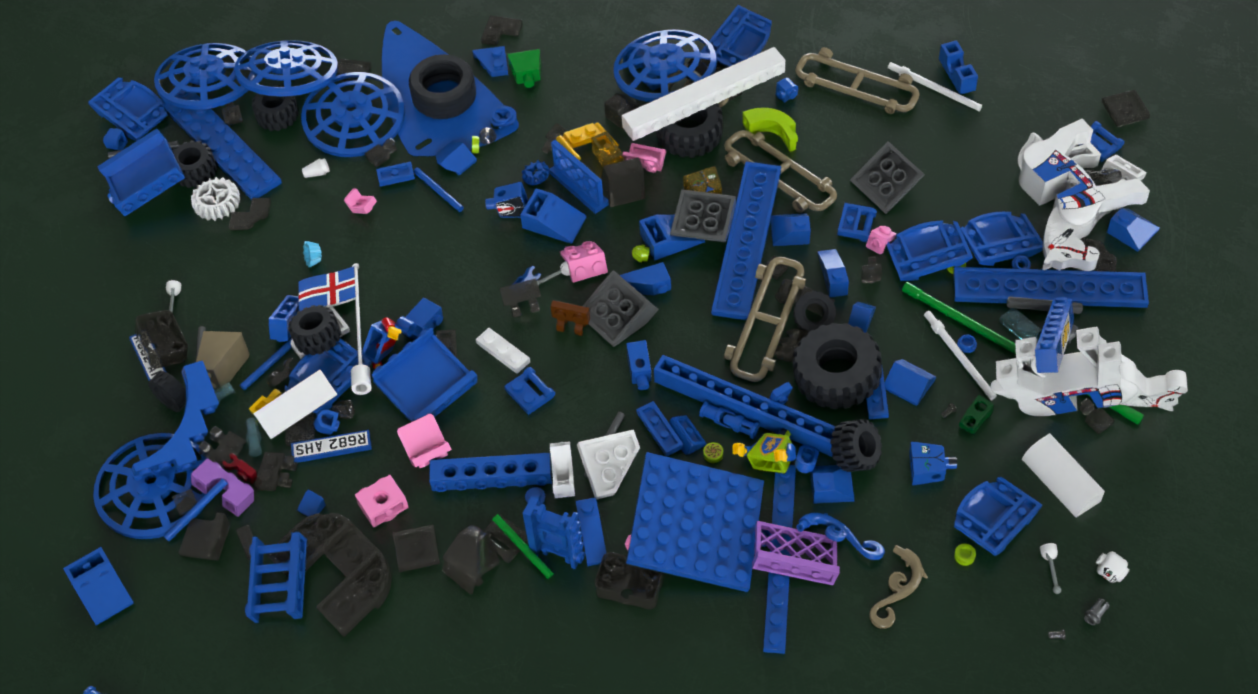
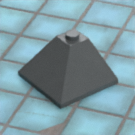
(887, 177)
(703, 215)
(618, 309)

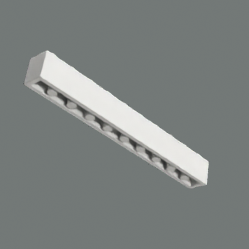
(703, 93)

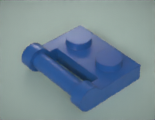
(1102, 146)
(850, 221)
(525, 395)

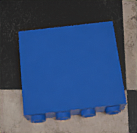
(141, 172)
(423, 377)

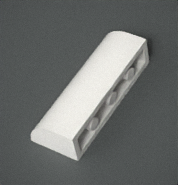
(295, 404)
(1063, 475)

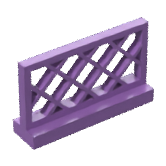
(794, 565)

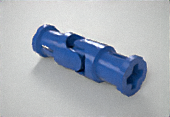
(730, 420)

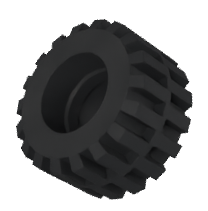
(274, 111)
(195, 162)
(314, 330)
(856, 445)

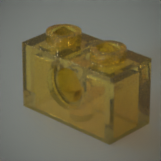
(606, 149)

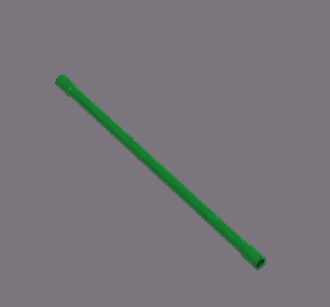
(917, 293)

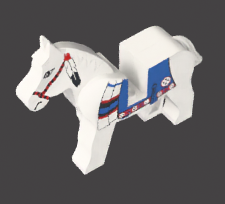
(1056, 171)
(1094, 371)

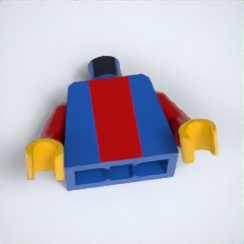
(380, 341)

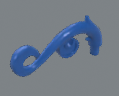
(840, 533)

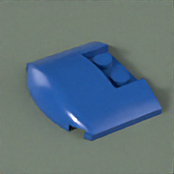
(740, 37)
(129, 107)
(1001, 237)
(928, 249)
(335, 366)
(995, 514)

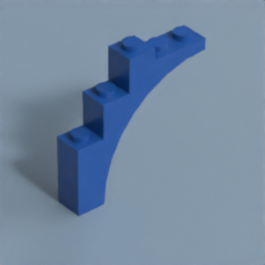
(179, 450)

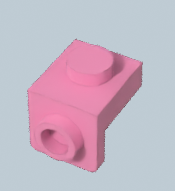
(359, 203)
(879, 238)

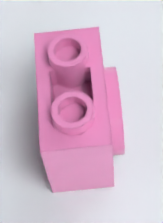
(383, 490)

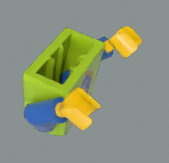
(770, 453)

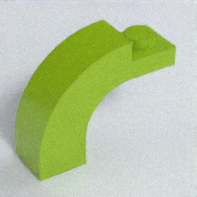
(773, 121)

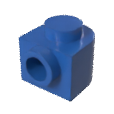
(786, 90)
(115, 139)
(326, 422)

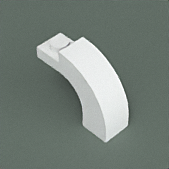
(562, 470)

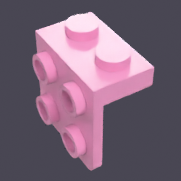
(650, 157)
(584, 261)
(423, 441)

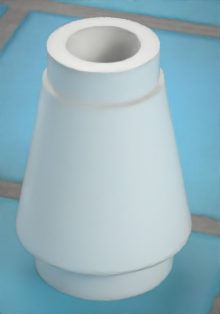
(316, 168)

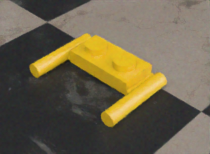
(580, 136)

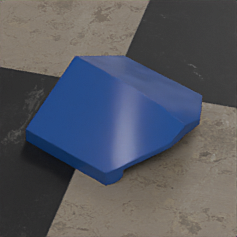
(455, 157)

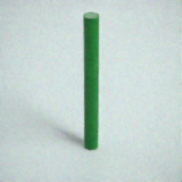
(523, 546)

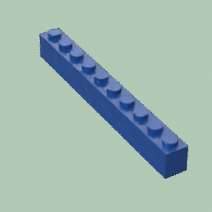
(743, 402)

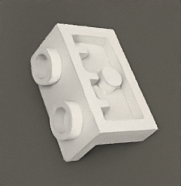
(1127, 169)

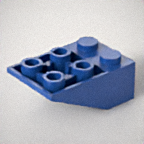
(552, 217)
(656, 235)
(98, 586)

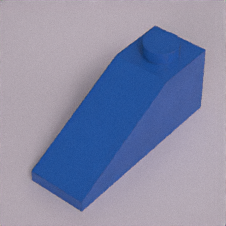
(834, 273)
(649, 280)
(281, 317)
(591, 530)

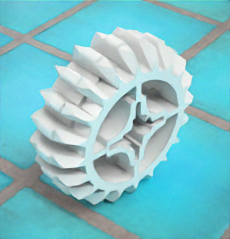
(226, 199)

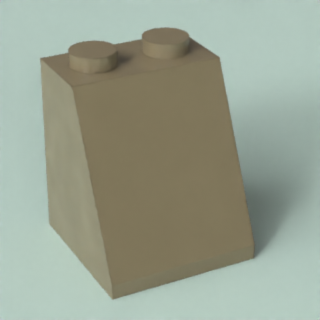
(222, 355)

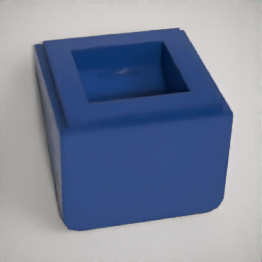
(311, 504)

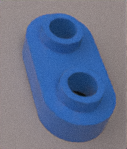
(806, 459)

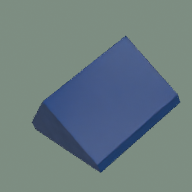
(908, 381)

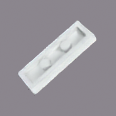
(503, 350)

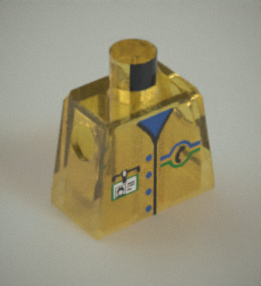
(703, 181)

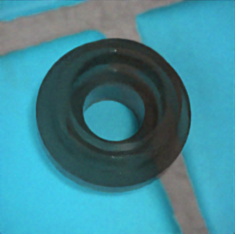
(487, 132)

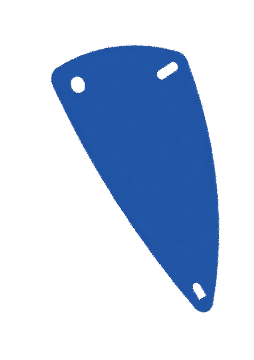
(399, 58)

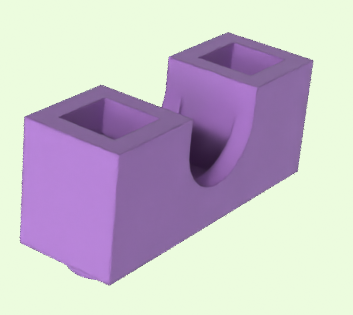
(237, 495)

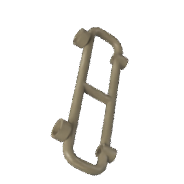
(825, 55)
(800, 203)
(765, 273)

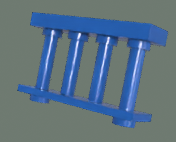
(294, 585)

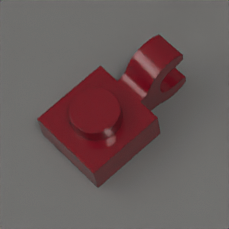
(243, 470)

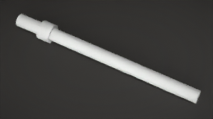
(936, 87)
(938, 328)

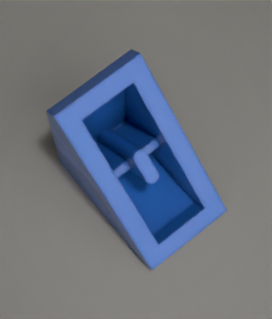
(861, 315)

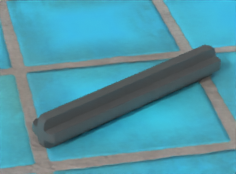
(1037, 304)

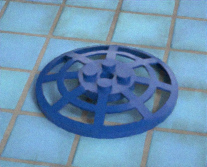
(285, 62)
(656, 66)
(195, 74)
(354, 118)
(141, 491)

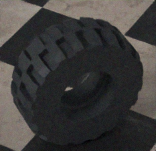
(842, 388)

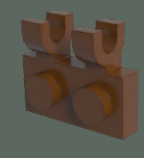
(569, 312)

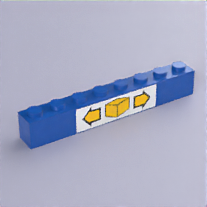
(1054, 336)

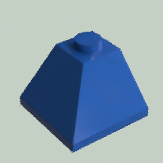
(1131, 228)
(790, 229)
(831, 485)

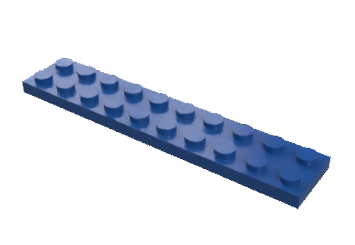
(229, 150)
(746, 241)
(1084, 287)

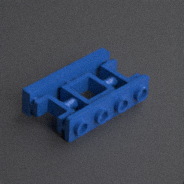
(553, 532)

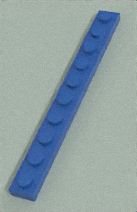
(779, 584)

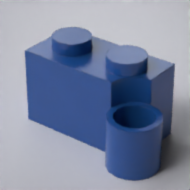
(421, 318)

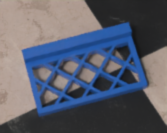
(577, 178)

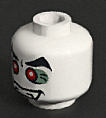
(1112, 567)

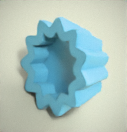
(311, 253)

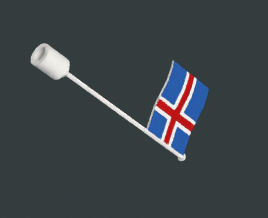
(331, 291)

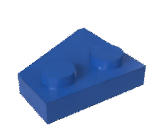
(492, 60)

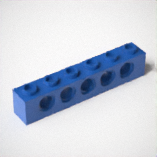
(483, 466)

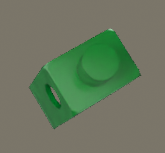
(526, 67)

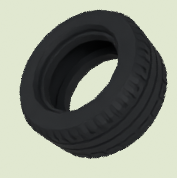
(438, 69)

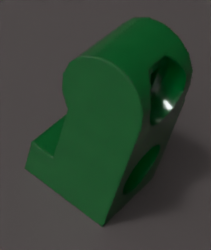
(976, 415)

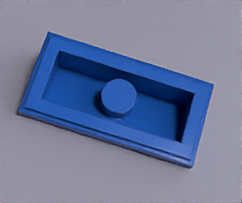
(687, 434)

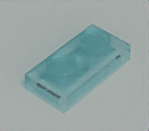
(1019, 324)

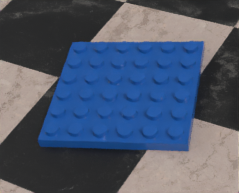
(695, 522)

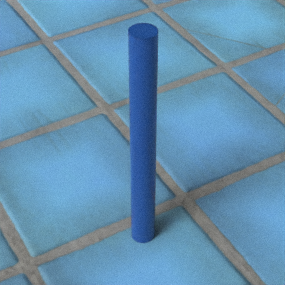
(455, 204)
(266, 365)
(195, 510)

